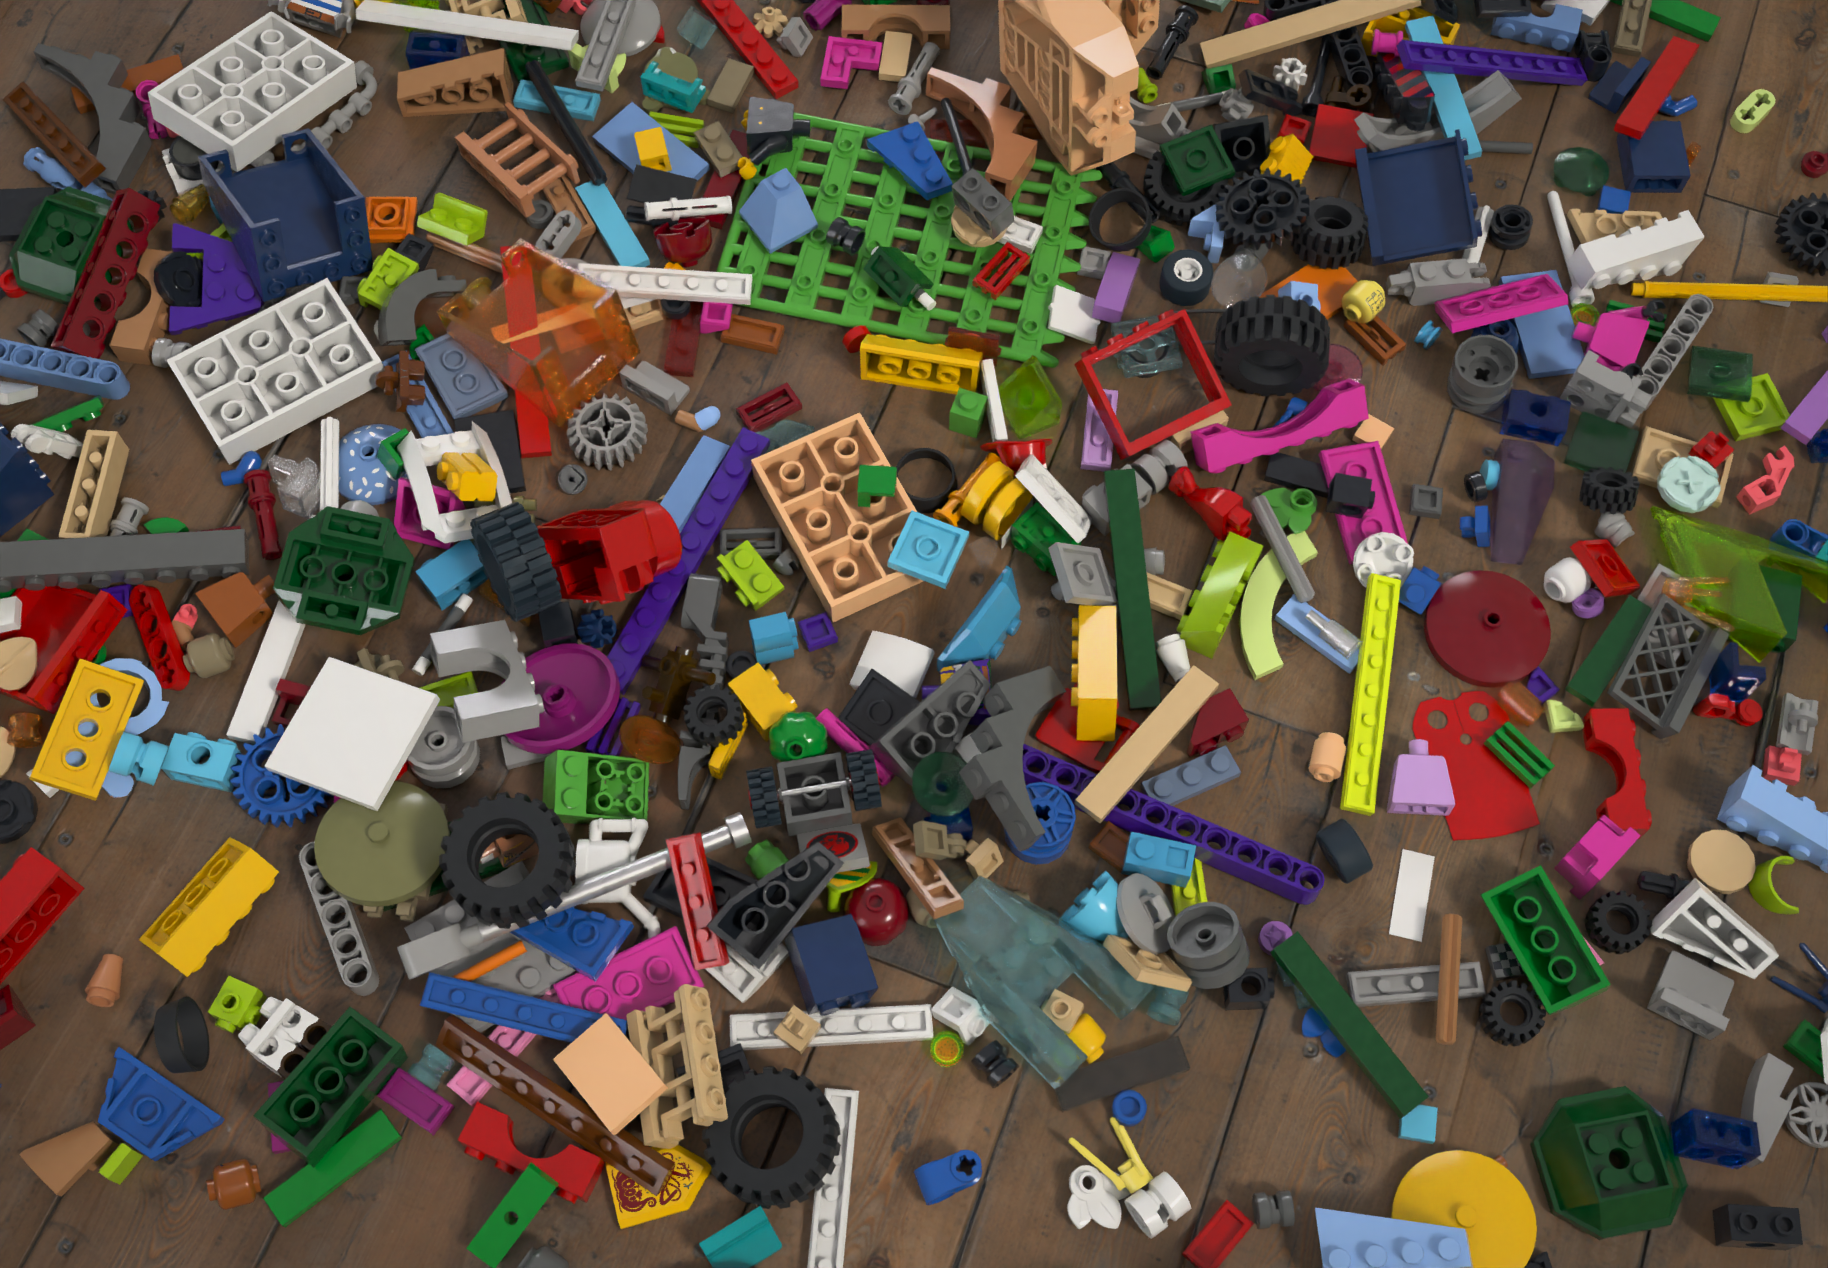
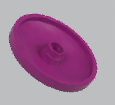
(577, 697)

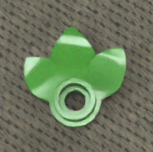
(1287, 507)

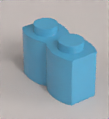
(773, 638)

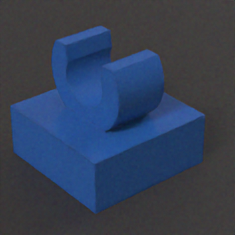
(1478, 526)

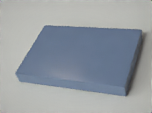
(460, 377)

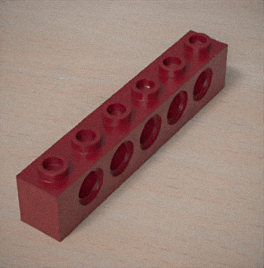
(92, 282)

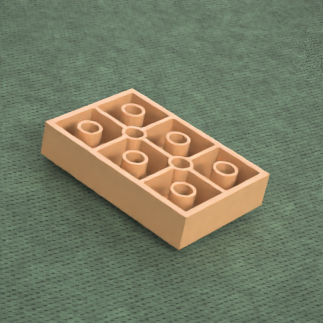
(815, 502)

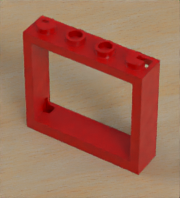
(1198, 359)

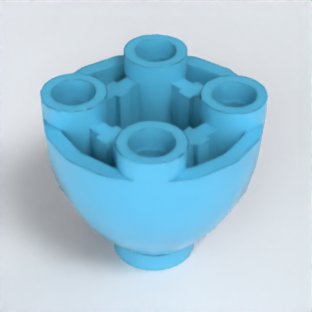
(1097, 910)

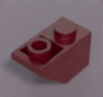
(1217, 721)

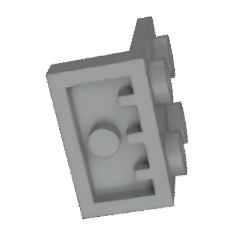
(1692, 996)

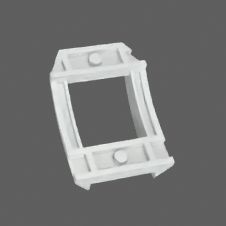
(428, 452)

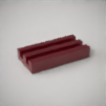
(772, 412)

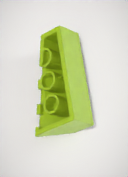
(1220, 594)

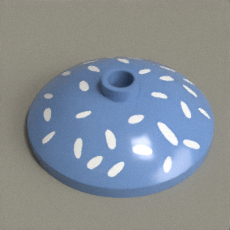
(362, 475)

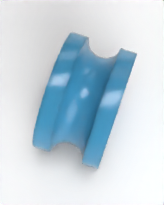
(1428, 335)

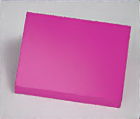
(407, 517)

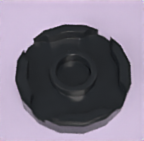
(180, 279)
(17, 810)

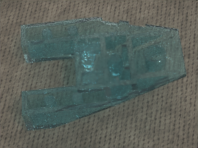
(1016, 959)

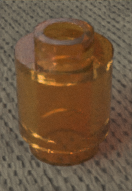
(1520, 703)

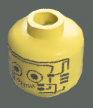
(1363, 301)

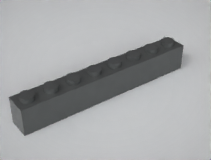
(123, 559)

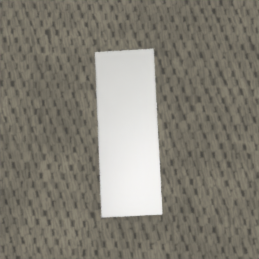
(1411, 895)

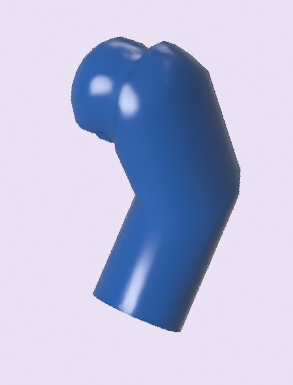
(1676, 108)
(249, 462)

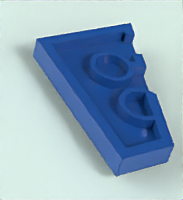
(914, 158)

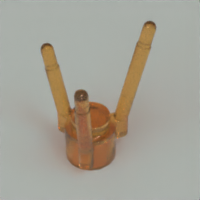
(1682, 592)

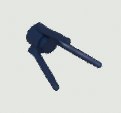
(1822, 1003)

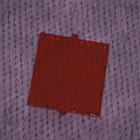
(976, 341)

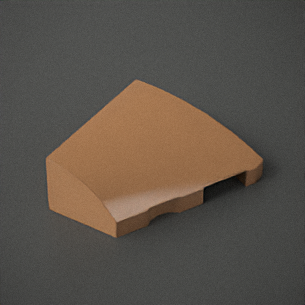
(68, 1156)

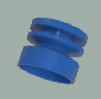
(1057, 806)

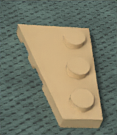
(1601, 224)

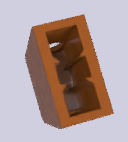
(238, 605)

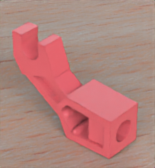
(1777, 471)

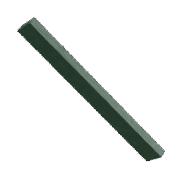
(1132, 589)

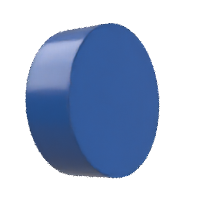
(1129, 1108)

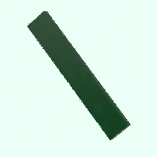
(1349, 1025)

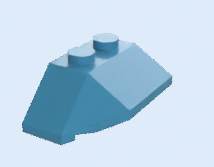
(987, 625)

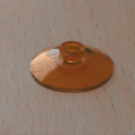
(649, 739)

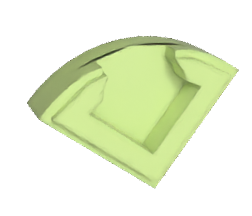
(1561, 718)

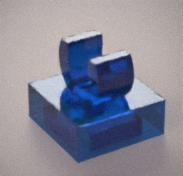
(1818, 447)

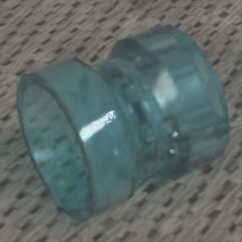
(1167, 1005)
(431, 1066)

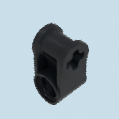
(1593, 53)

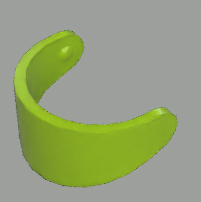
(1763, 890)

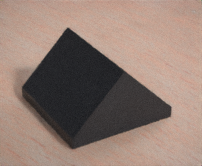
(1245, 143)

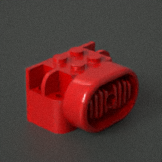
(611, 549)

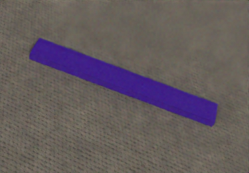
(1485, 62)

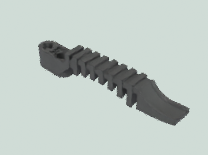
(700, 614)

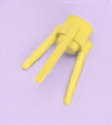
(1133, 1171)

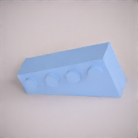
(1776, 817)
(1383, 1242)

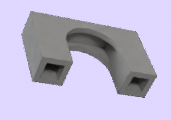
(490, 649)

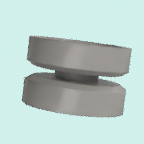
(439, 754)

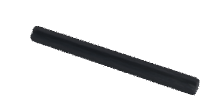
(566, 123)

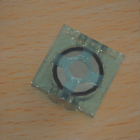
(1150, 355)

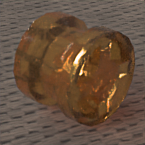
(24, 730)

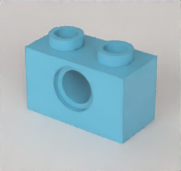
(185, 754)

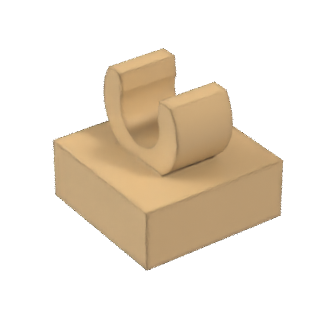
(983, 858)
(797, 1029)

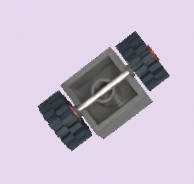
(814, 791)

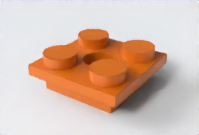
(394, 229)

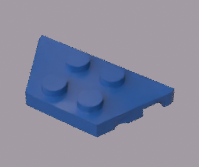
(151, 1109)

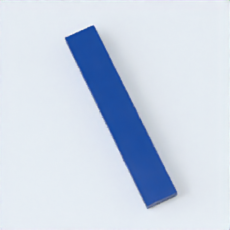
(509, 1008)

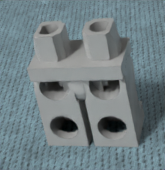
(1605, 392)

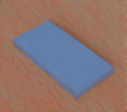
(619, 142)
(1546, 336)

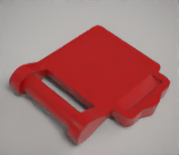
(1060, 734)

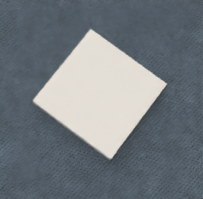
(352, 733)

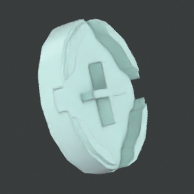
(1688, 484)

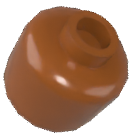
(234, 1184)

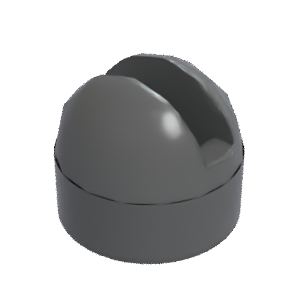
(786, 562)

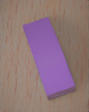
(1115, 288)

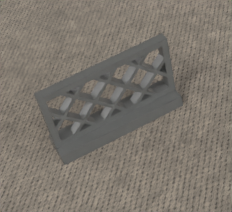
(1686, 684)

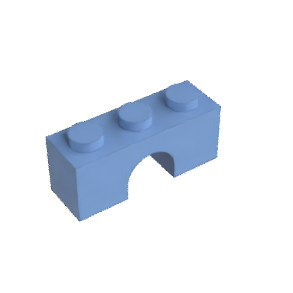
(1554, 32)

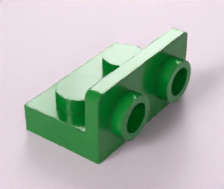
(1036, 533)

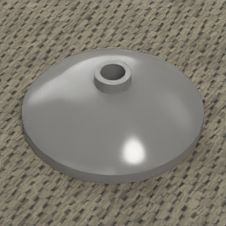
(640, 31)

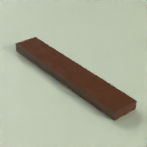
(54, 134)

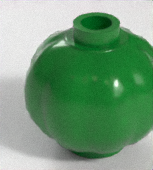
(797, 737)

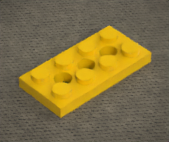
(76, 709)

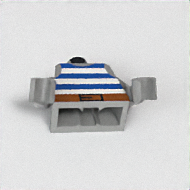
(321, 15)

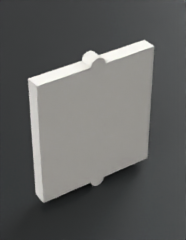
(1072, 315)

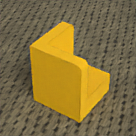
(653, 149)

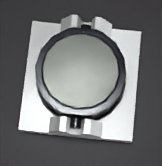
(184, 165)

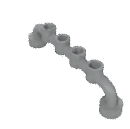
(338, 118)

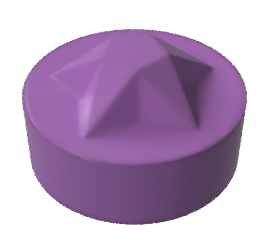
(1589, 604)
(1273, 935)

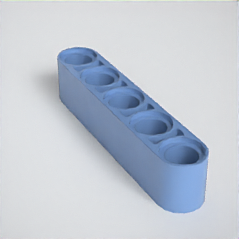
(62, 370)

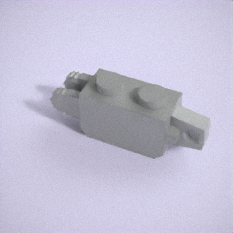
(1437, 280)

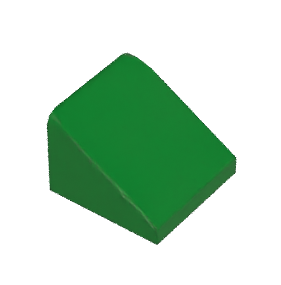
(1219, 78)
(1157, 244)

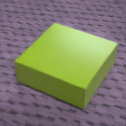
(120, 1163)

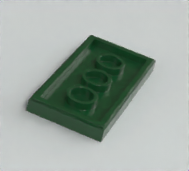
(519, 54)

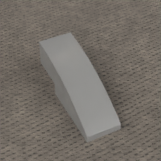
(1763, 1100)

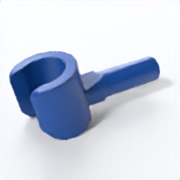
(1295, 407)

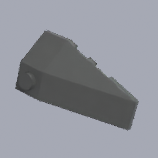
(933, 723)

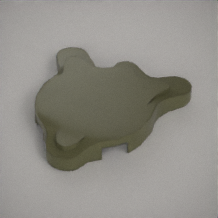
(676, 65)

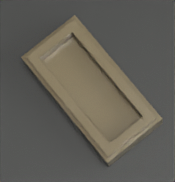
(730, 85)

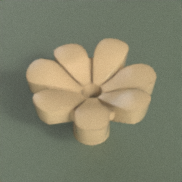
(770, 21)

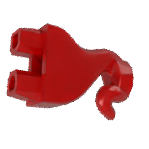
(1216, 505)

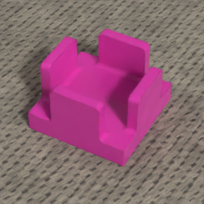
(1595, 855)

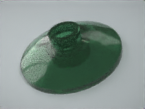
(942, 768)

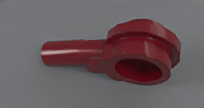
(1814, 164)

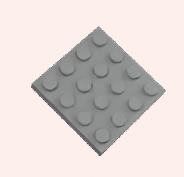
(527, 974)

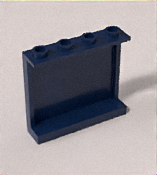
(1418, 200)

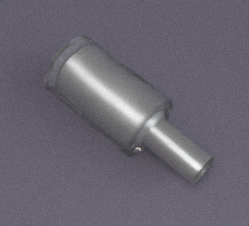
(1335, 635)

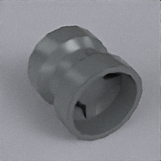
(38, 329)
(1273, 1209)

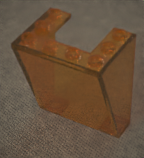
(546, 331)

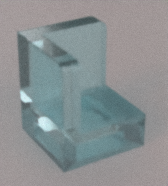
(696, 27)

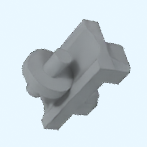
(1797, 723)

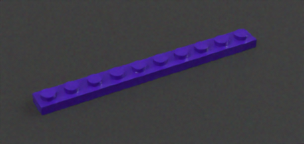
(696, 540)

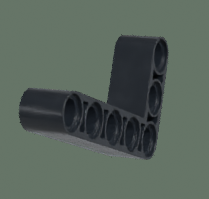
(1342, 50)

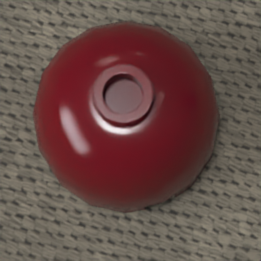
(684, 241)
(878, 911)

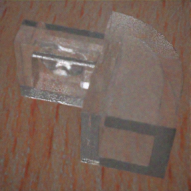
(298, 484)

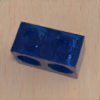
(1715, 1138)

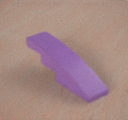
(1810, 413)

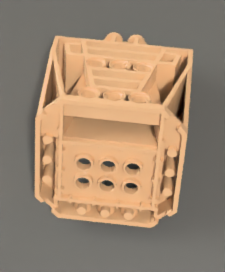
(1076, 72)

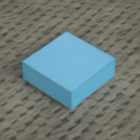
(1419, 1124)

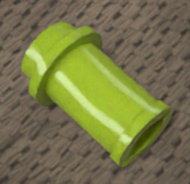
(1146, 90)

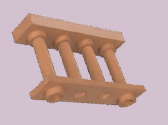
(506, 180)

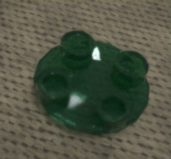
(1580, 170)

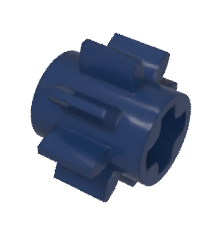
(597, 628)

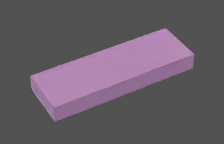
(1097, 443)

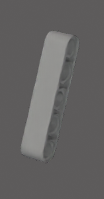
(1674, 344)
(343, 932)

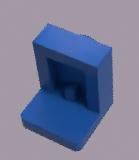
(1419, 589)

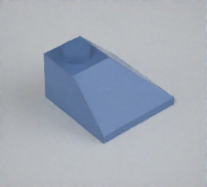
(778, 211)

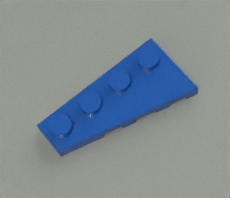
(578, 939)

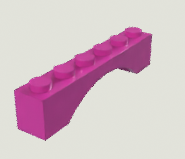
(1333, 408)

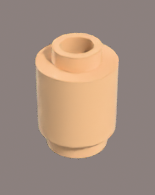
(1327, 757)

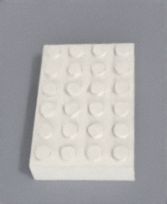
(253, 90)
(277, 370)

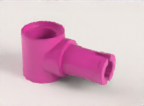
(142, 95)

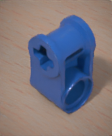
(1801, 537)
(941, 1177)

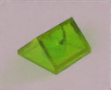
(1030, 399)

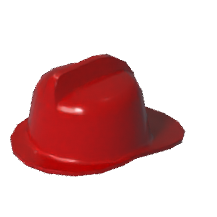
(1015, 452)

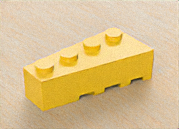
(1095, 672)

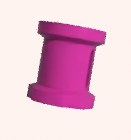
(1386, 42)

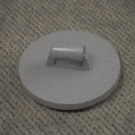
(1144, 912)

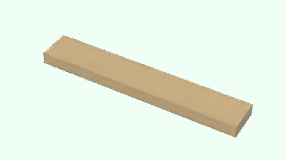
(1146, 744)

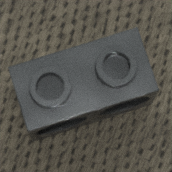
(983, 203)

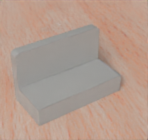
(654, 386)

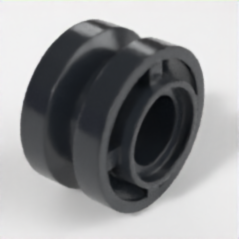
(1510, 227)

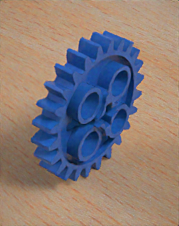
(254, 781)

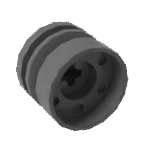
(1482, 374)

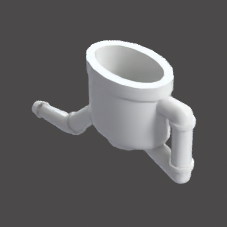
(599, 856)

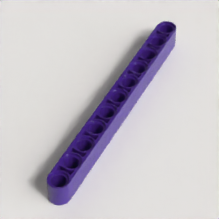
(1201, 832)

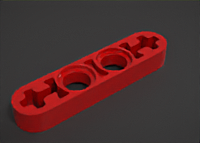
(146, 605)

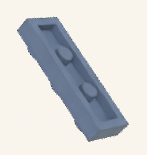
(1192, 777)

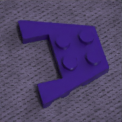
(226, 282)

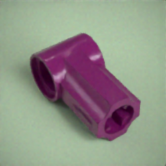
(823, 12)

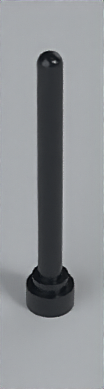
(1313, 98)
(956, 135)

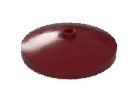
(1487, 628)

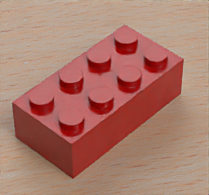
(30, 903)

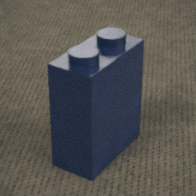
(1656, 160)
(831, 965)

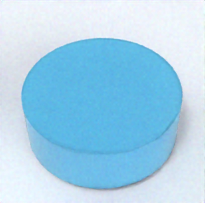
(1490, 471)

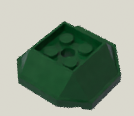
(41, 253)
(337, 545)
(1583, 1184)

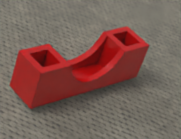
(1611, 736)
(491, 1136)

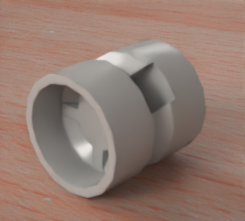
(1159, 465)

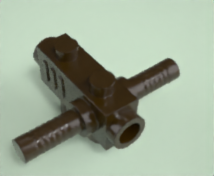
(676, 674)

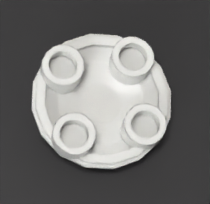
(1383, 555)

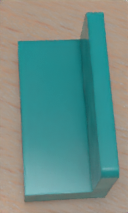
(742, 1242)

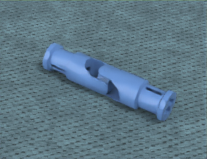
(57, 174)

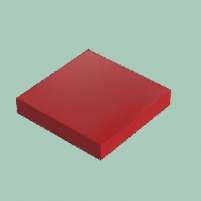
(1336, 135)
(1605, 567)

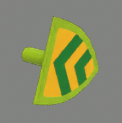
(845, 882)

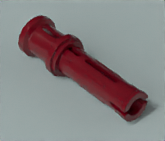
(262, 502)

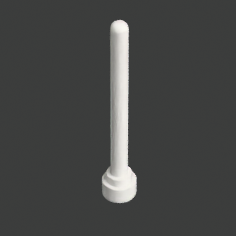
(1576, 294)

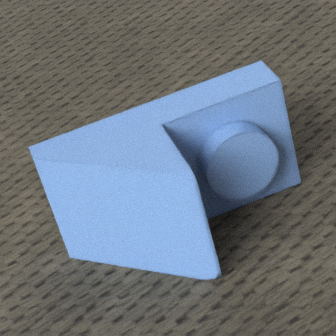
(1205, 226)

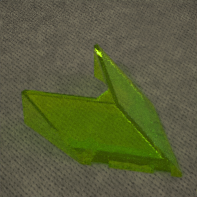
(1714, 550)

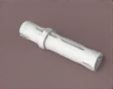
(654, 209)

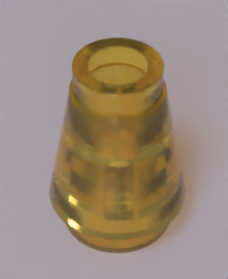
(189, 204)

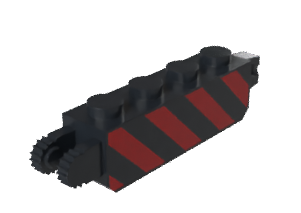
(1404, 91)

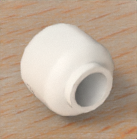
(1566, 580)

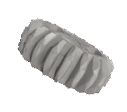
(591, 424)

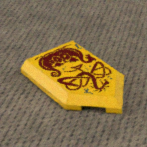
(638, 1205)

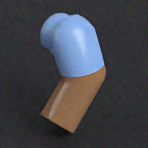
(699, 421)

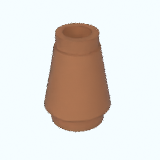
(105, 982)

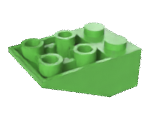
(578, 791)

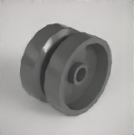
(1209, 944)

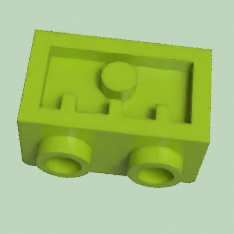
(454, 219)
(386, 275)
(750, 575)

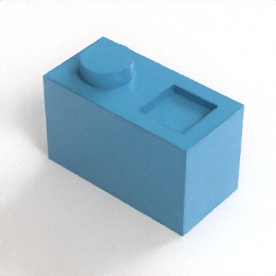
(452, 574)
(1159, 859)

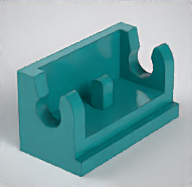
(671, 89)

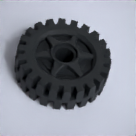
(1166, 197)

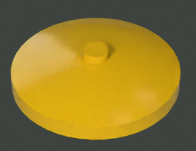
(1473, 1195)

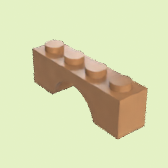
(925, 22)
(136, 335)

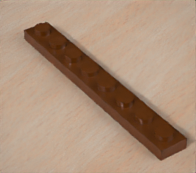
(553, 1104)

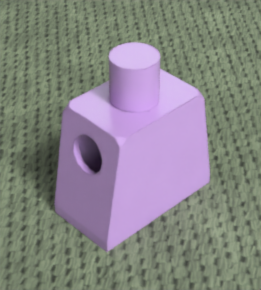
(1420, 783)

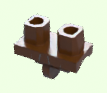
(406, 370)

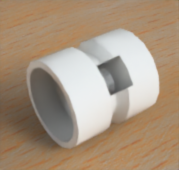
(1158, 1204)

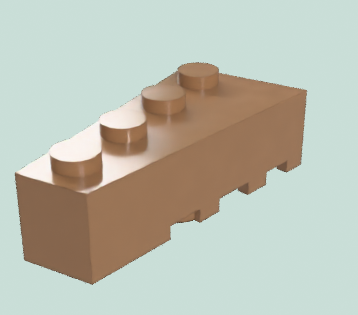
(457, 86)

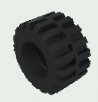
(1332, 233)

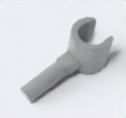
(922, 118)

